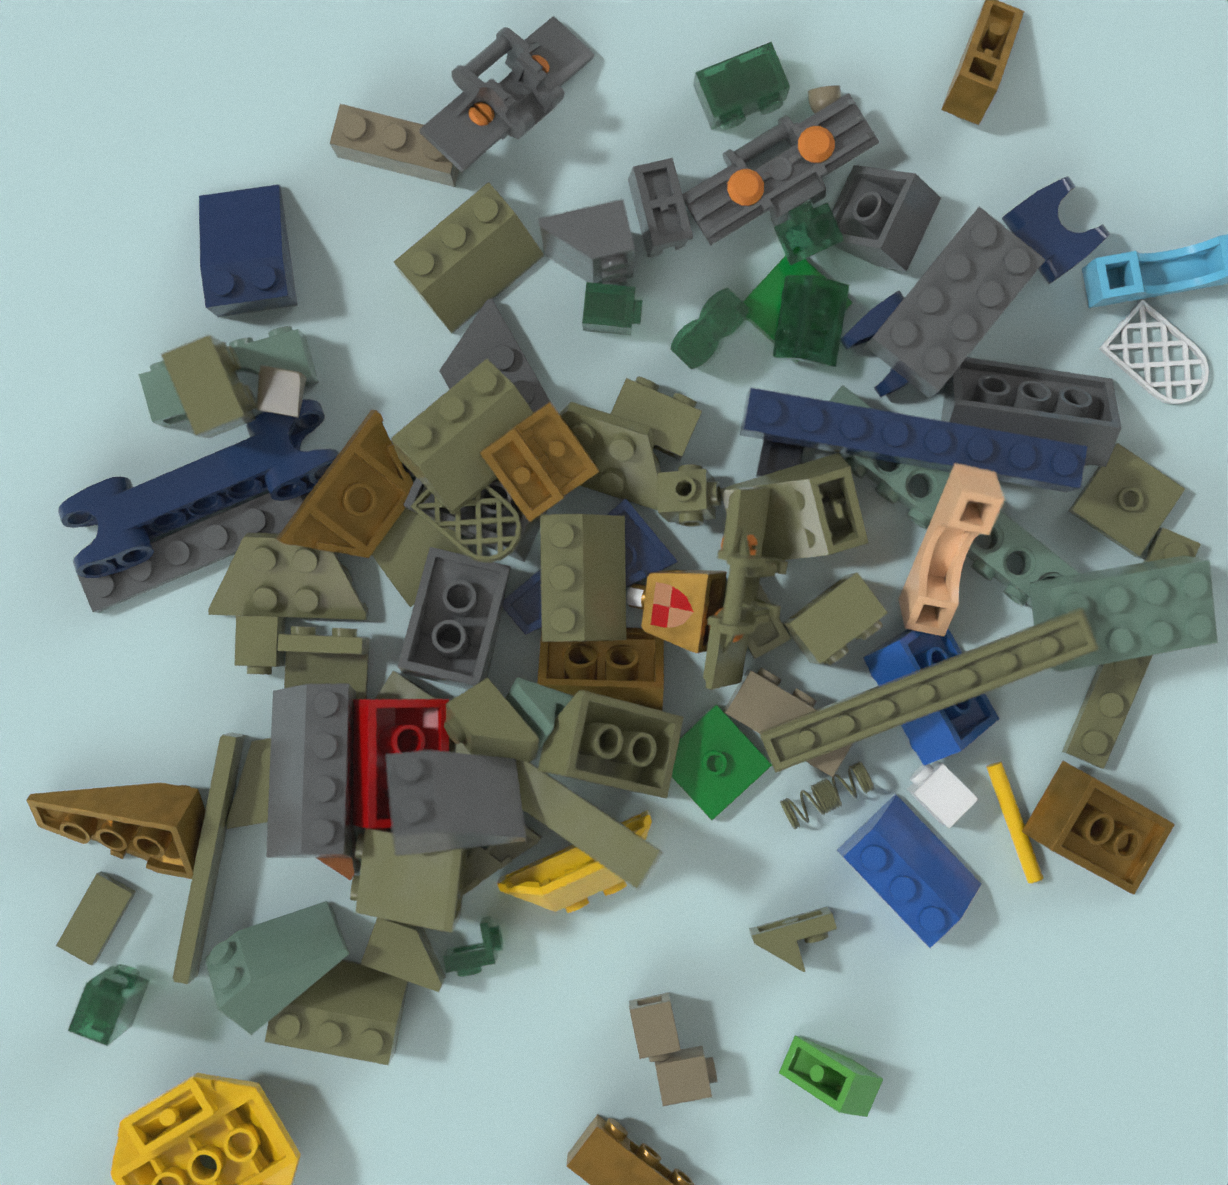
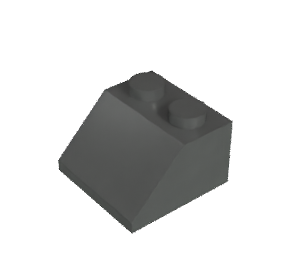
(884, 215)

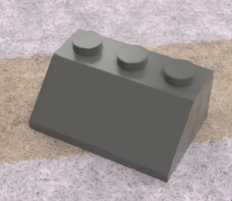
(591, 242)

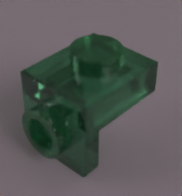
(469, 958)

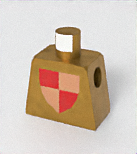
(679, 605)

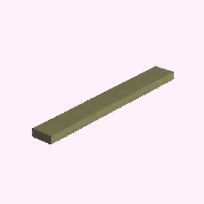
(929, 689)
(562, 808)

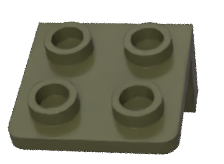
(326, 659)

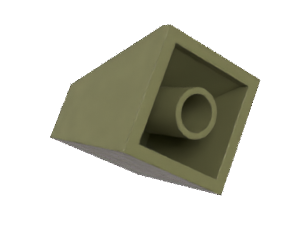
(411, 887)

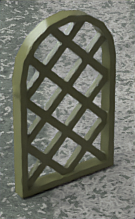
(418, 506)

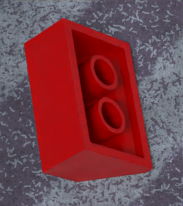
(385, 729)

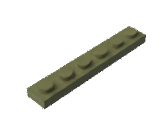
(1117, 682)

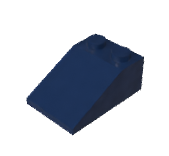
(245, 251)

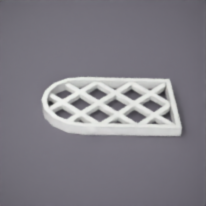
(1183, 341)

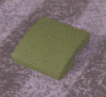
(405, 552)

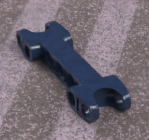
(1034, 223)
(135, 515)

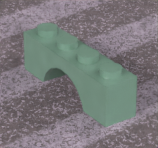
(282, 350)

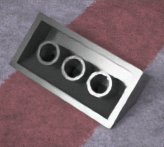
(1035, 404)
(311, 772)

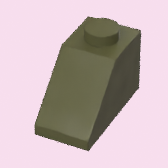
(489, 724)
(403, 953)

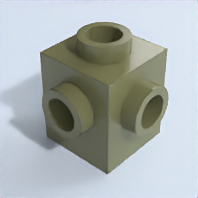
(688, 495)

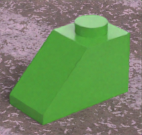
(831, 1077)

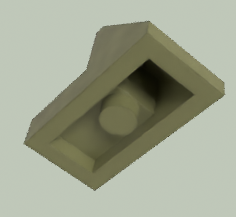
(782, 935)

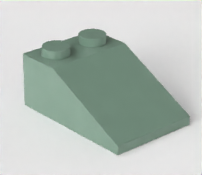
(274, 963)

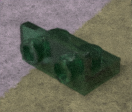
(811, 319)

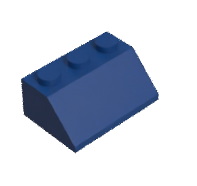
(944, 730)
(911, 870)

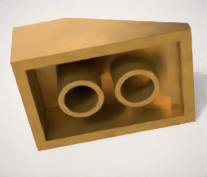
(1098, 828)

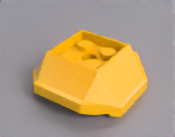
(210, 1118)

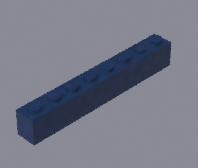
(911, 440)

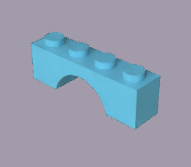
(1148, 275)

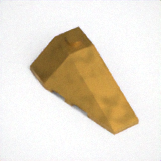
(143, 820)

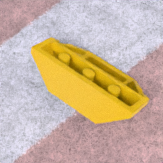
(568, 875)

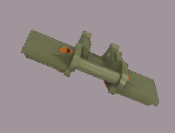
(742, 608)

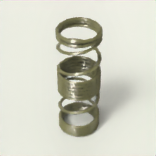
(827, 795)

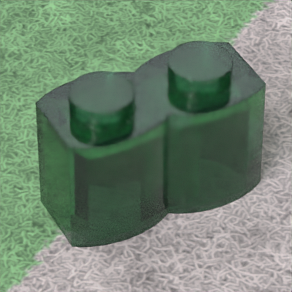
(703, 338)

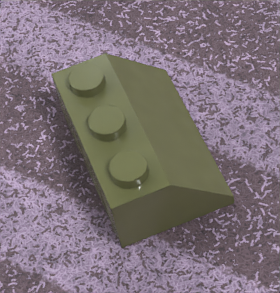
(469, 257)
(447, 437)
(583, 577)
(613, 744)
(344, 1014)

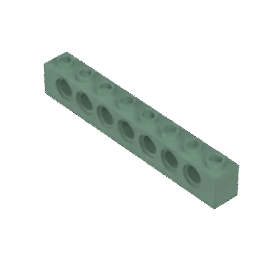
(1005, 534)

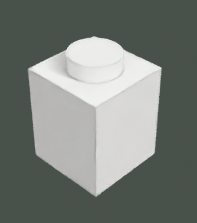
(941, 793)

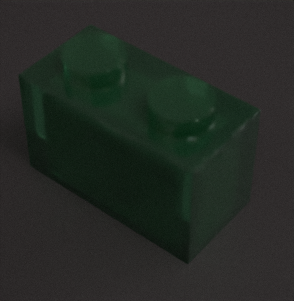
(742, 87)
(109, 1004)

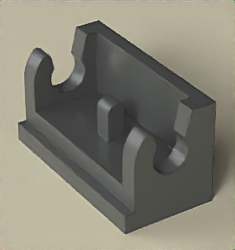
(659, 206)

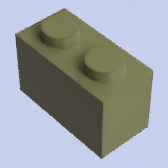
(669, 417)

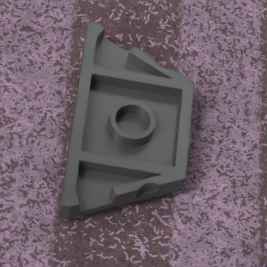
(492, 340)

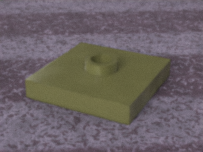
(1127, 500)

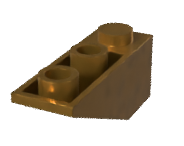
(610, 1158)

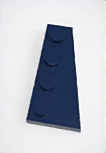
(643, 555)

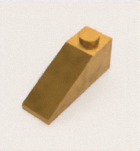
(983, 61)

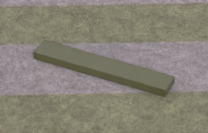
(208, 857)

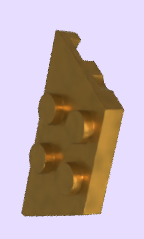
(355, 496)

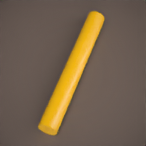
(1014, 822)

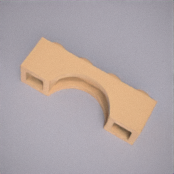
(963, 512)

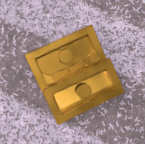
(539, 461)

